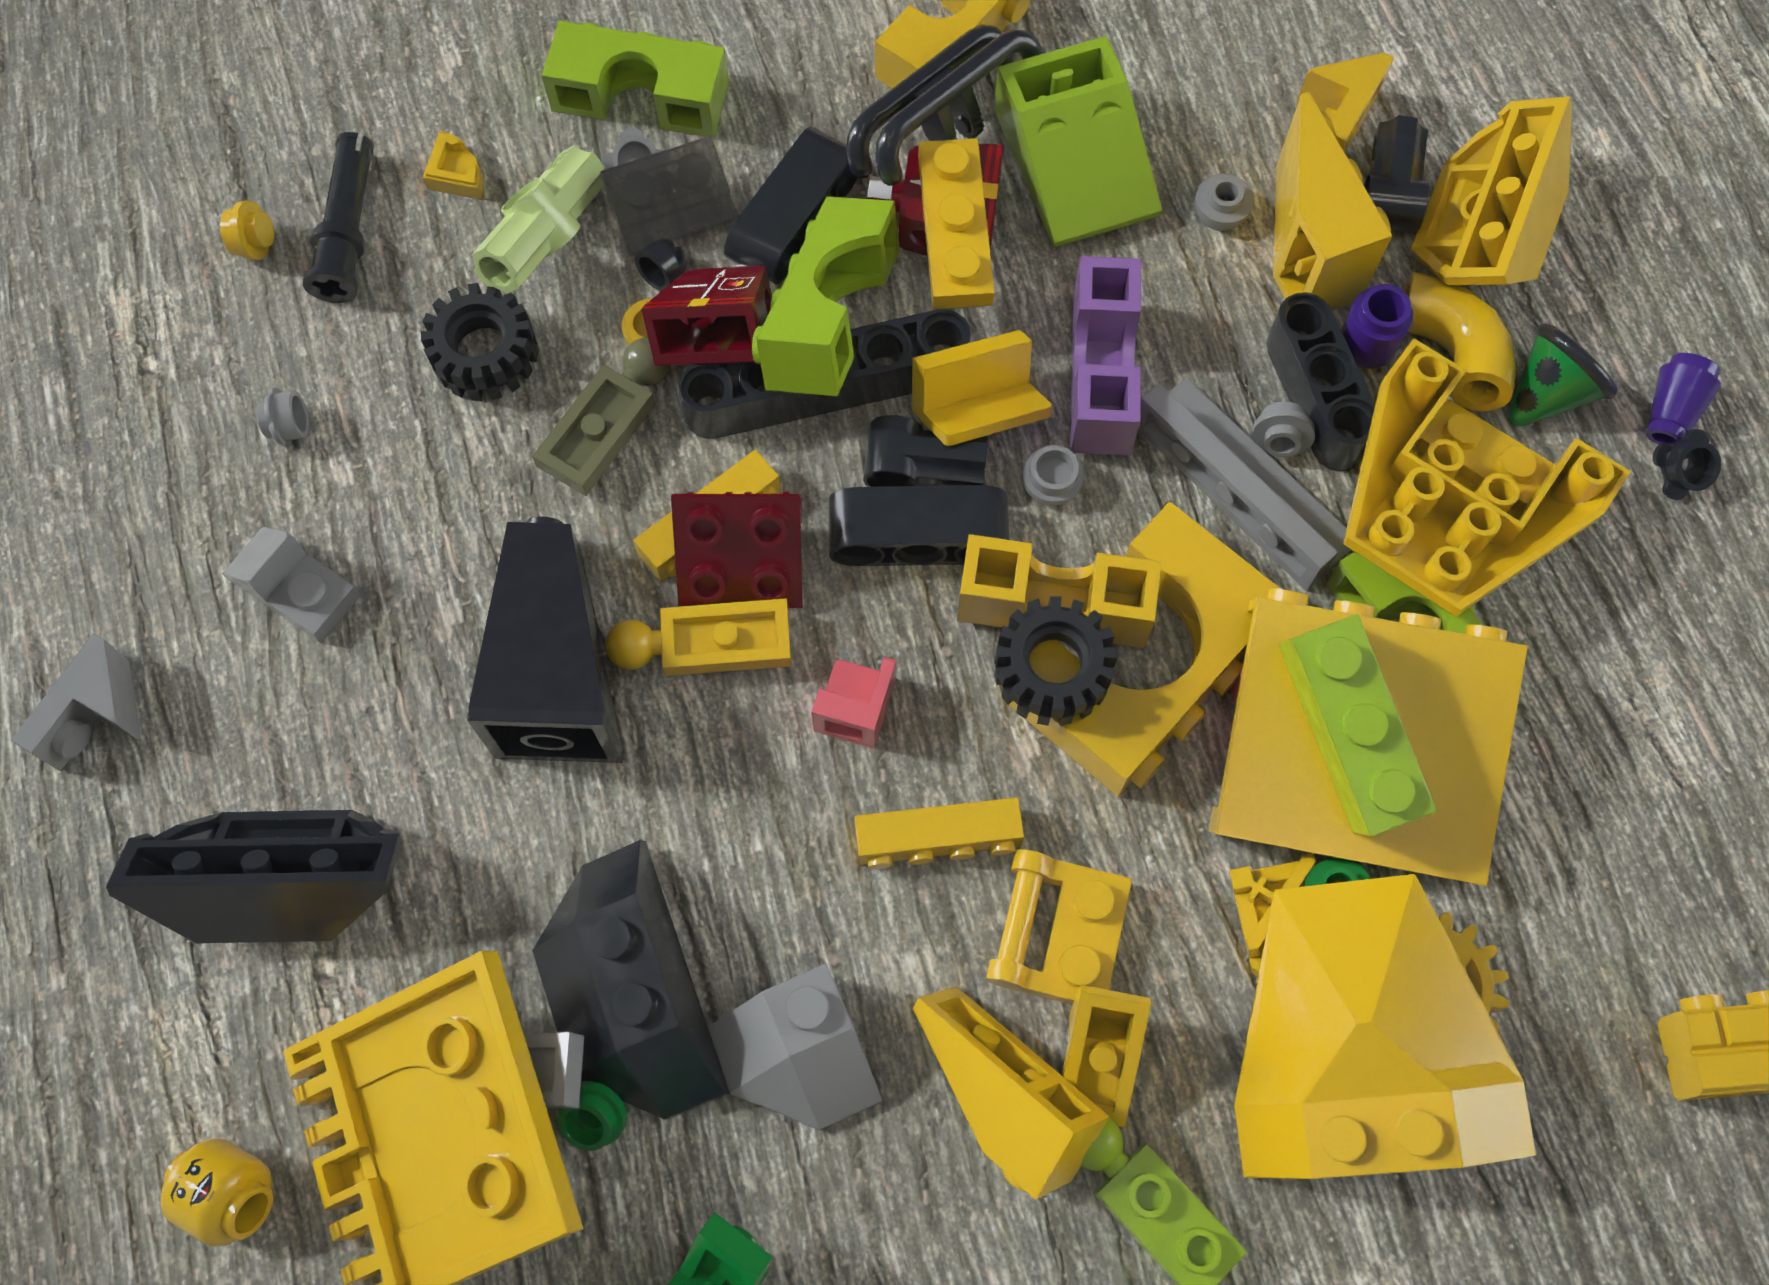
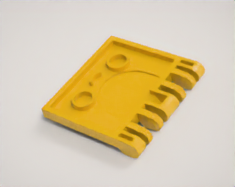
(436, 1130)

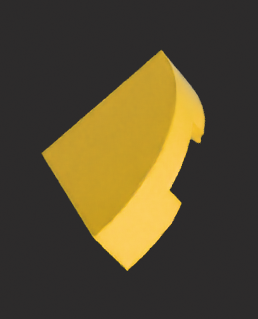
(453, 168)

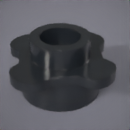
(1702, 466)

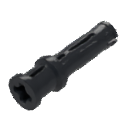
(338, 237)

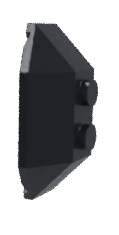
(258, 875)
(626, 988)

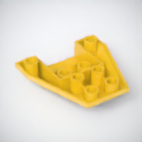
(1457, 499)

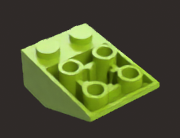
(1077, 140)

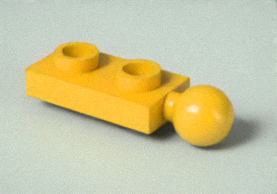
(707, 638)

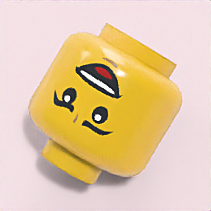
(217, 1192)

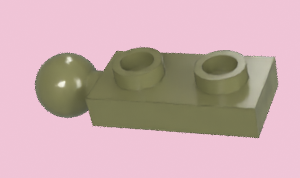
(601, 420)

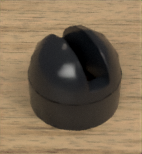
(661, 263)

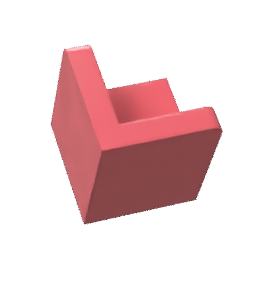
(854, 702)

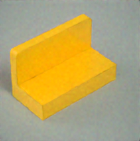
(977, 388)

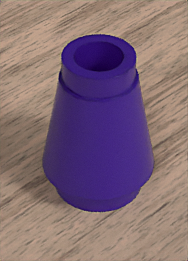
(1681, 396)

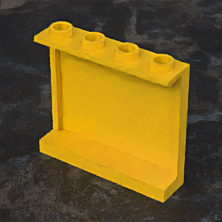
(1456, 709)

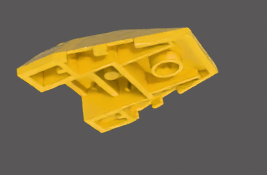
(1371, 1043)

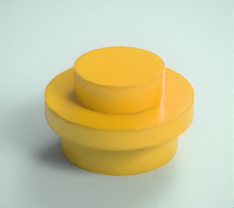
(247, 230)

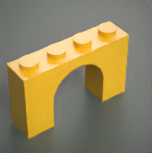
(1211, 595)

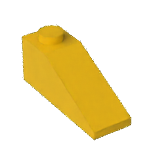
(1013, 1100)

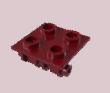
(737, 547)

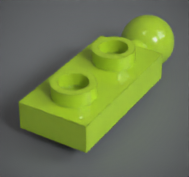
(1161, 1212)

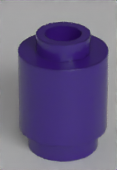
(1377, 325)

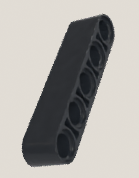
(747, 409)

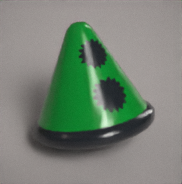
(1557, 379)

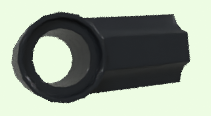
(1397, 173)
(908, 455)

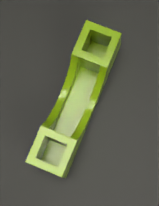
(807, 333)

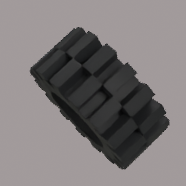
(469, 314)
(1061, 624)

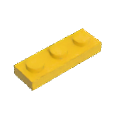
(955, 224)

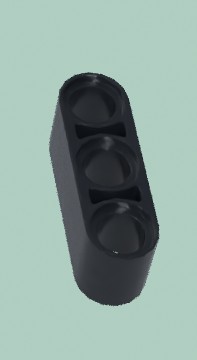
(793, 194)
(1326, 356)
(913, 523)

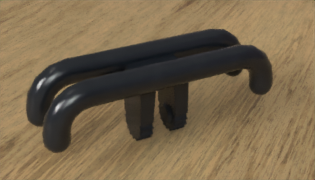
(934, 98)

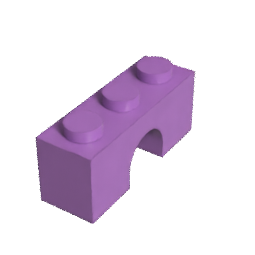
(1103, 356)

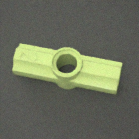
(539, 219)

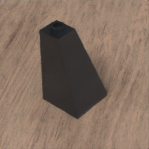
(541, 658)

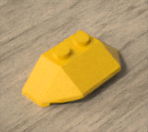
(1500, 198)

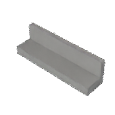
(1243, 481)

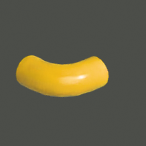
(1470, 334)

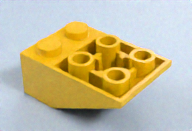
(1324, 218)

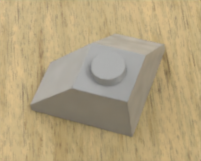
(796, 1052)

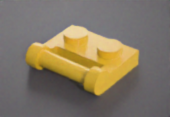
(1082, 932)

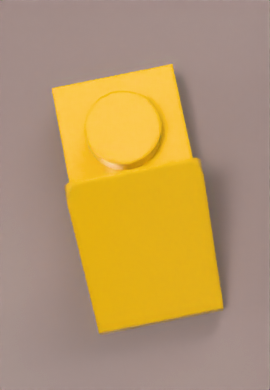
(1347, 91)
(1106, 1047)

